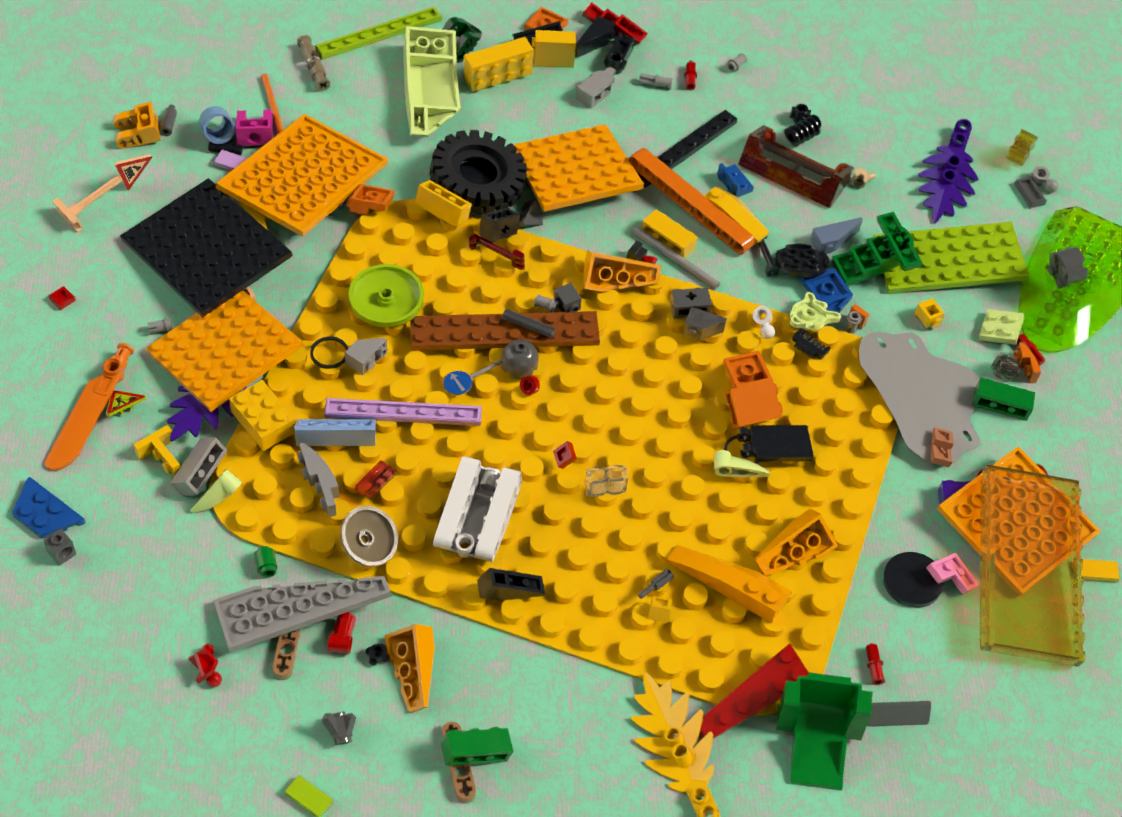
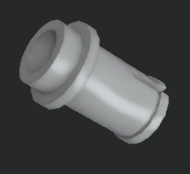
(734, 64)
(546, 303)
(853, 319)
(161, 325)

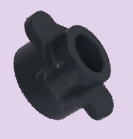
(381, 650)

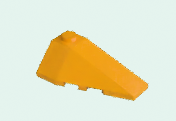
(800, 541)

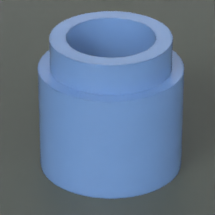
(221, 133)

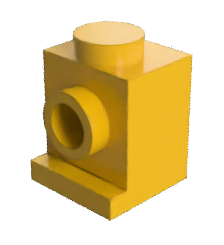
(929, 313)

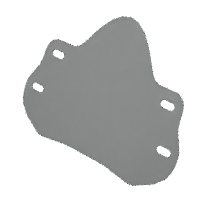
(921, 391)

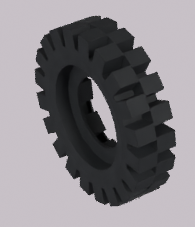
(459, 148)

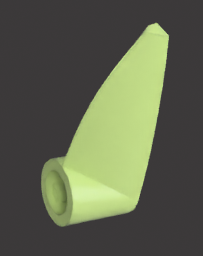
(731, 466)
(218, 492)

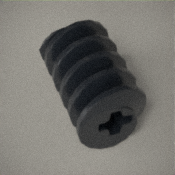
(803, 130)

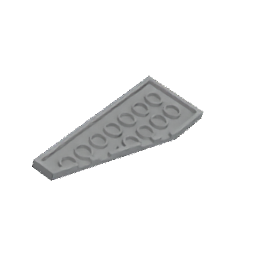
(269, 612)

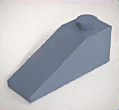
(833, 236)

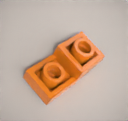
(1028, 362)

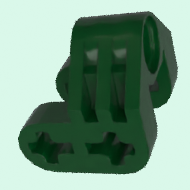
(468, 36)

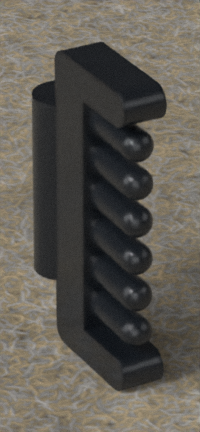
(808, 347)

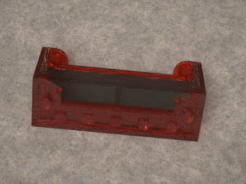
(793, 169)

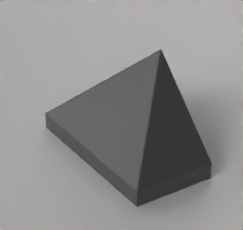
(530, 214)

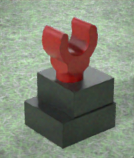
(639, 253)

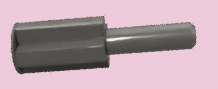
(657, 582)

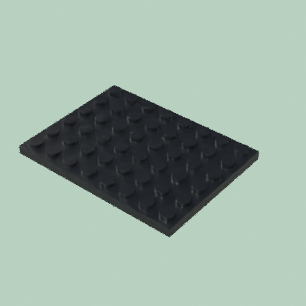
(206, 247)

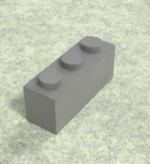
(198, 466)

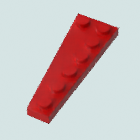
(754, 693)

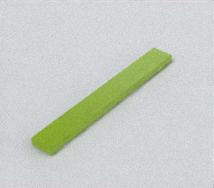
(377, 33)

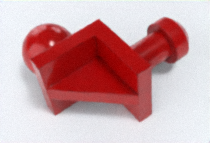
(206, 664)

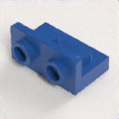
(734, 180)

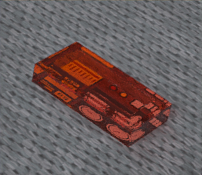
(375, 479)

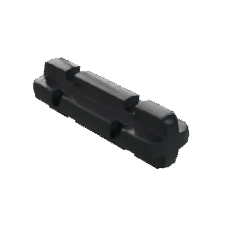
(237, 149)

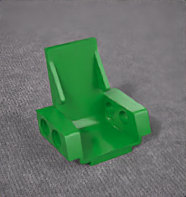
(822, 716)

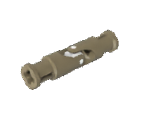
(313, 63)

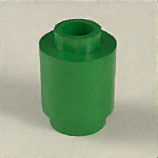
(265, 561)

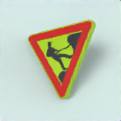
(122, 400)

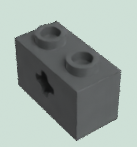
(683, 299)

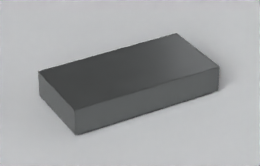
(1030, 192)

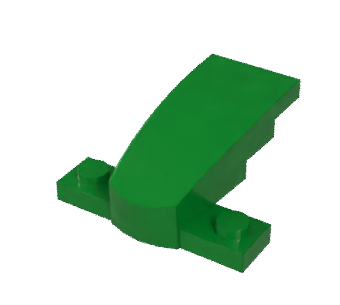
(879, 253)

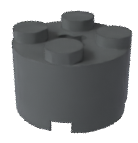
(1067, 266)

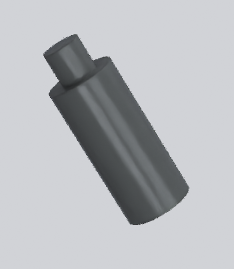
(168, 120)

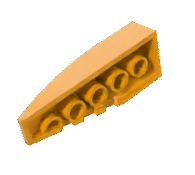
(734, 581)

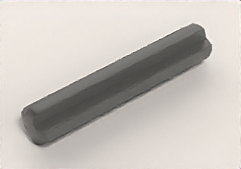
(529, 323)

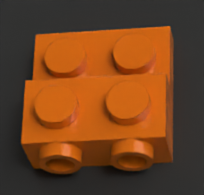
(368, 198)
(746, 369)

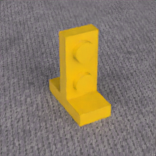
(155, 445)

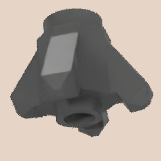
(339, 726)

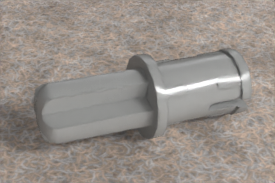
(655, 80)

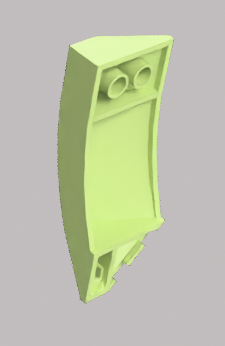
(430, 78)

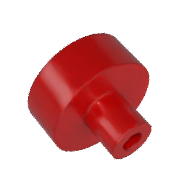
(529, 385)

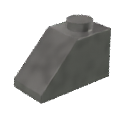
(703, 324)

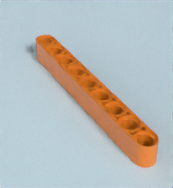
(692, 201)

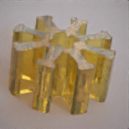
(1022, 146)

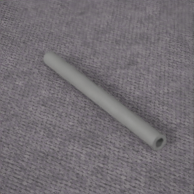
(678, 259)

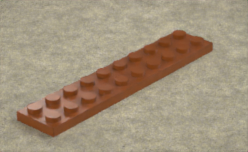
(493, 331)

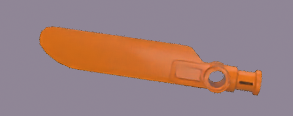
(88, 410)

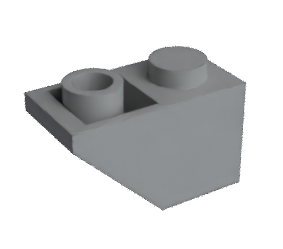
(365, 354)

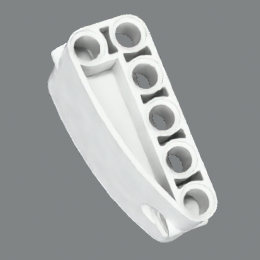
(478, 509)

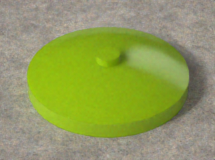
(386, 295)

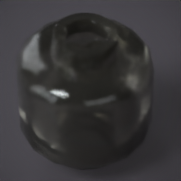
(1005, 368)

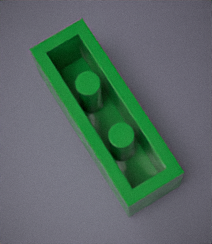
(1003, 398)
(476, 746)

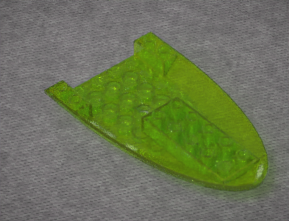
(1072, 314)

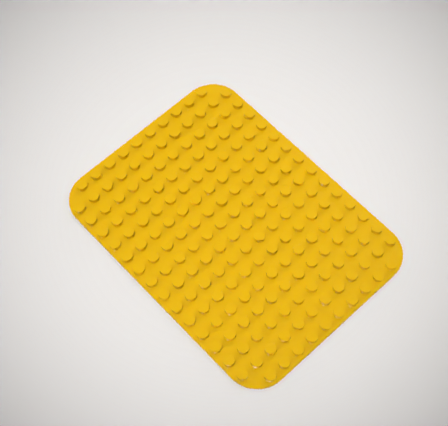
(632, 402)

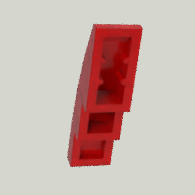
(622, 23)

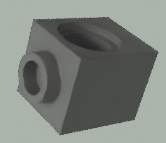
(568, 298)
(59, 547)

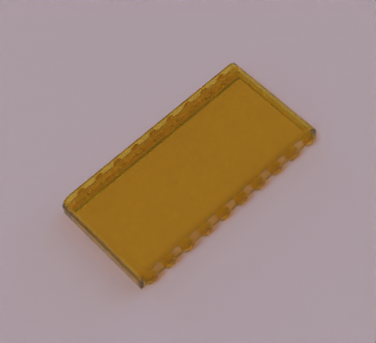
(1031, 566)

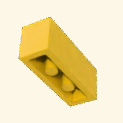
(443, 203)
(670, 233)

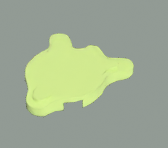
(812, 314)

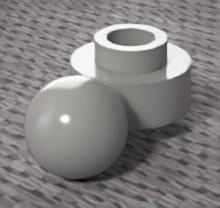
(1041, 176)

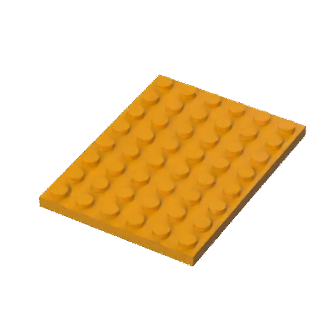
(302, 174)

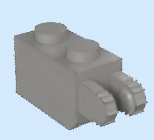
(595, 87)

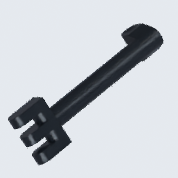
(771, 267)

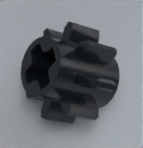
(799, 112)

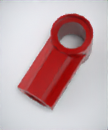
(341, 639)

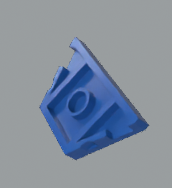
(829, 289)
(43, 511)

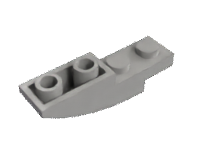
(320, 476)

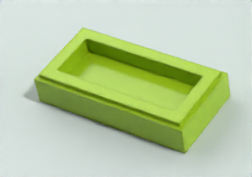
(308, 796)

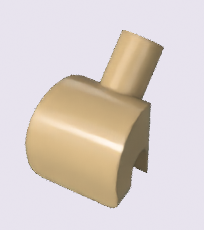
(861, 176)

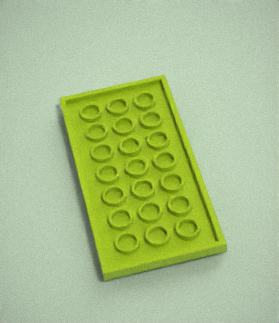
(961, 258)

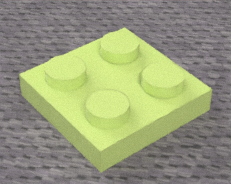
(1001, 326)

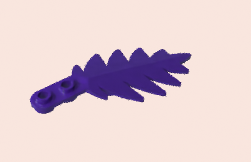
(949, 173)
(191, 416)

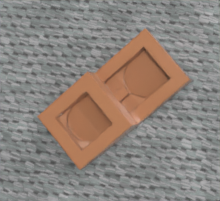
(941, 447)

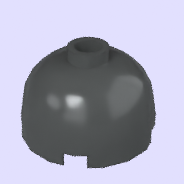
(519, 358)

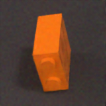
(753, 403)

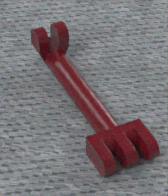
(516, 256)

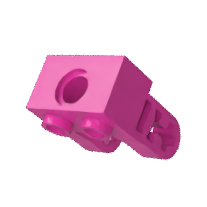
(254, 131)

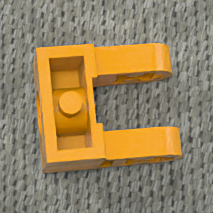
(142, 117)

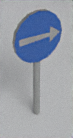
(460, 382)

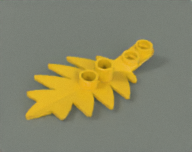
(677, 744)

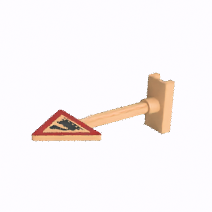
(128, 173)

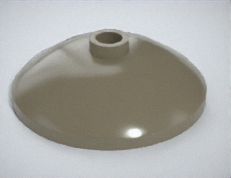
(376, 529)

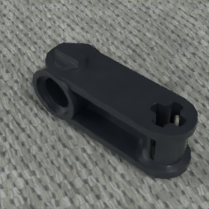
(620, 53)

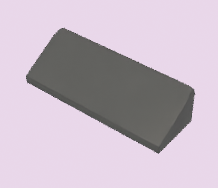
(900, 713)

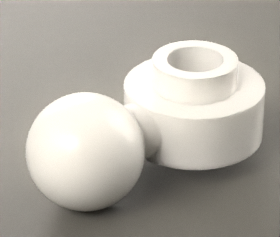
(767, 331)

